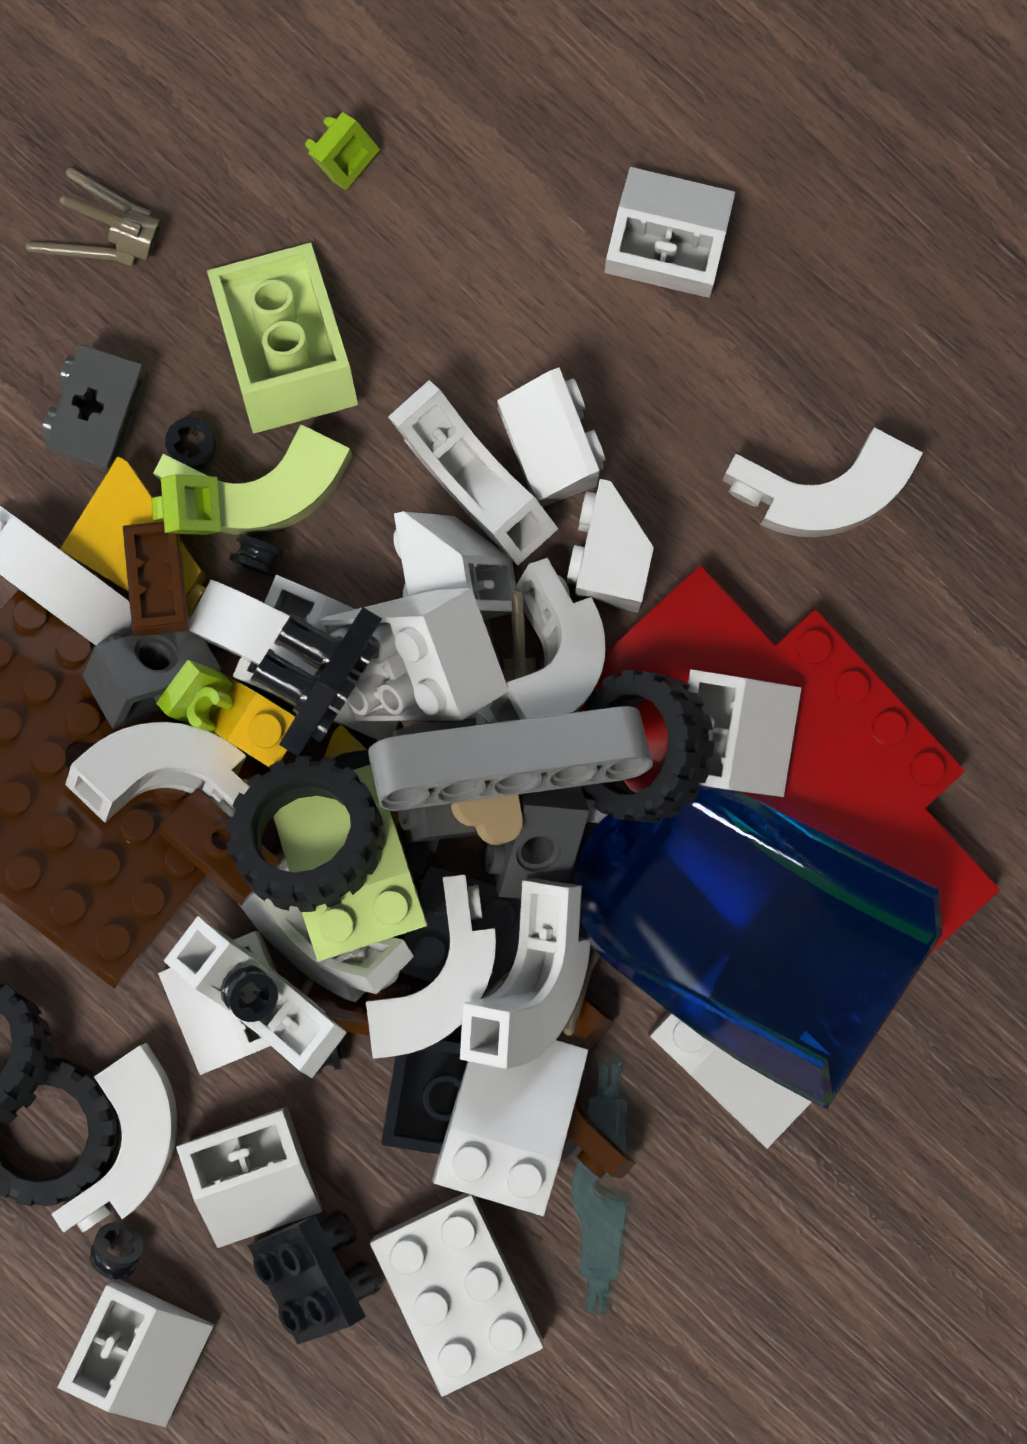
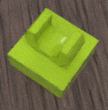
(343, 150)
(188, 504)
(196, 695)

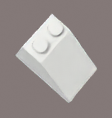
(747, 1095)
(511, 1128)

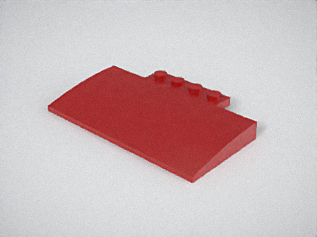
(857, 752)

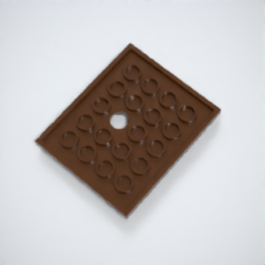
(62, 869)

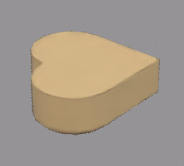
(495, 819)

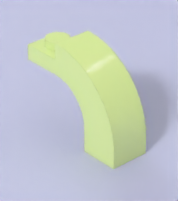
(285, 494)

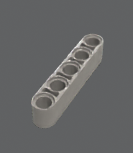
(509, 758)

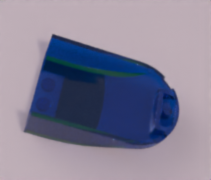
(758, 932)

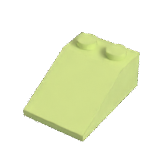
(283, 338)
(387, 903)

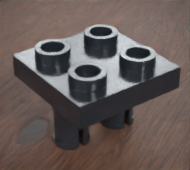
(329, 684)
(308, 1279)

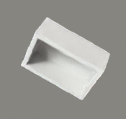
(457, 1293)

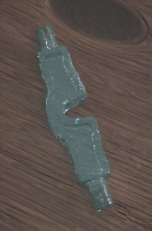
(601, 1217)

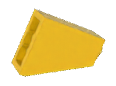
(99, 537)
(254, 725)

